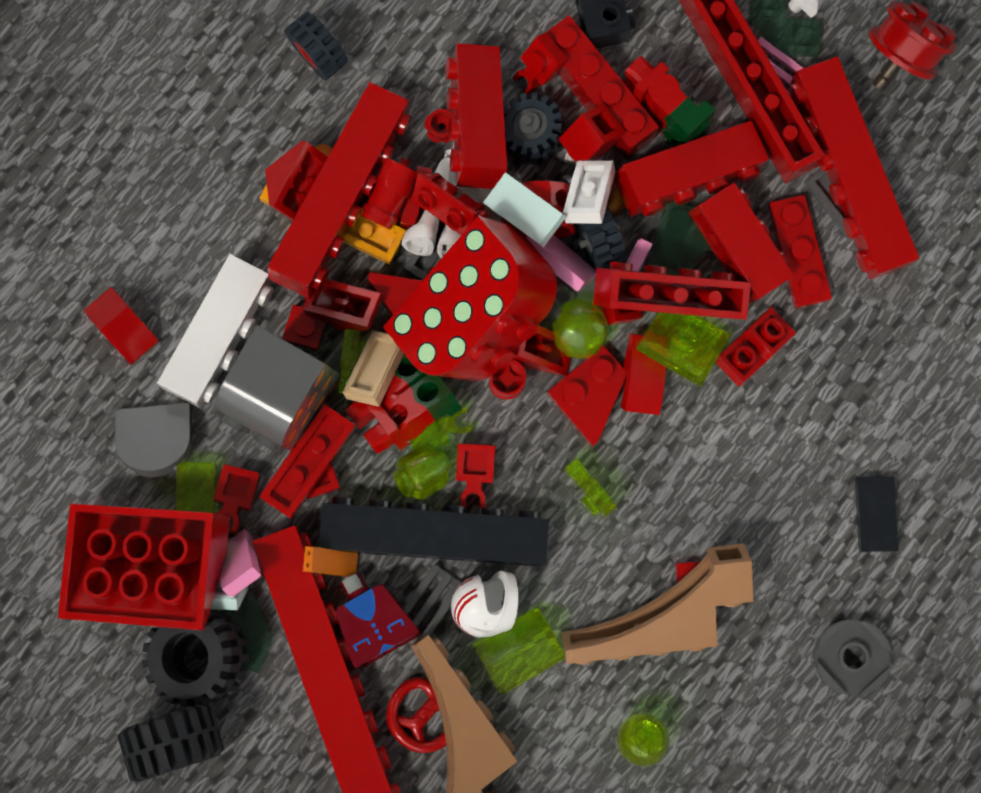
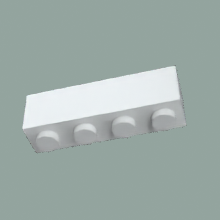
(215, 332)

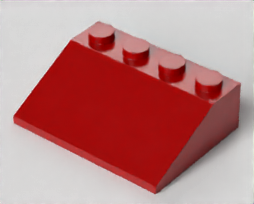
(142, 565)

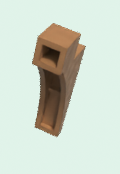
(675, 620)
(473, 746)

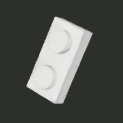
(589, 192)

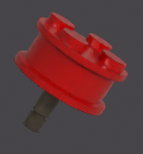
(910, 42)

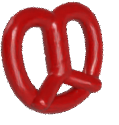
(417, 721)

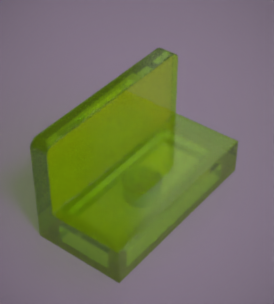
(520, 652)

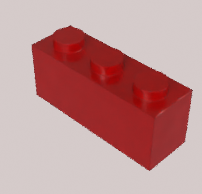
(741, 241)

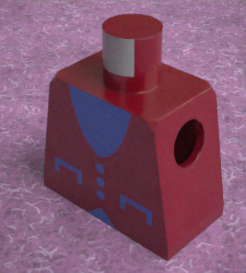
(373, 622)

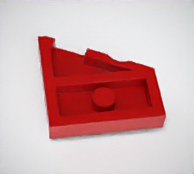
(590, 393)

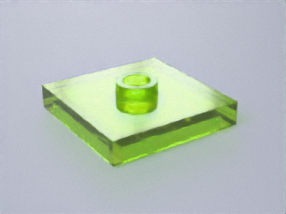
(684, 344)

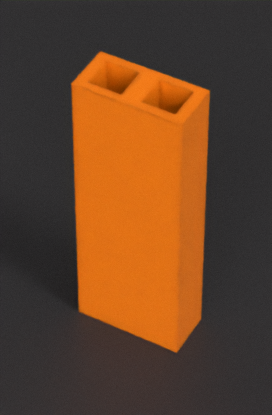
(330, 561)

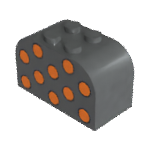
(274, 390)

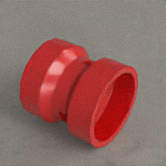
(510, 374)

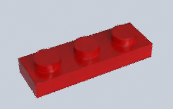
(799, 243)
(307, 461)

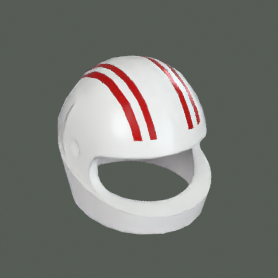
(478, 605)

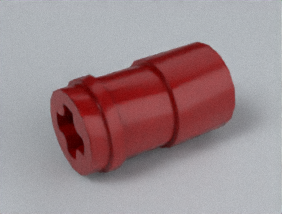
(390, 192)

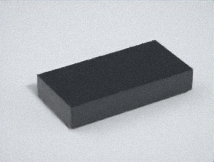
(876, 514)

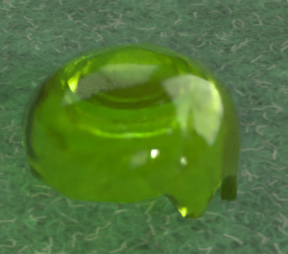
(580, 329)

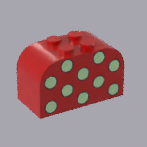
(475, 304)

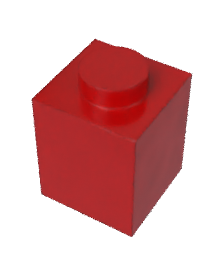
(592, 134)

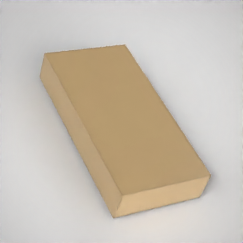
(373, 370)

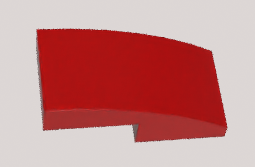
(755, 347)
(644, 380)

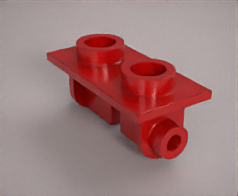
(437, 197)

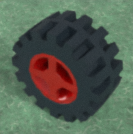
(316, 45)

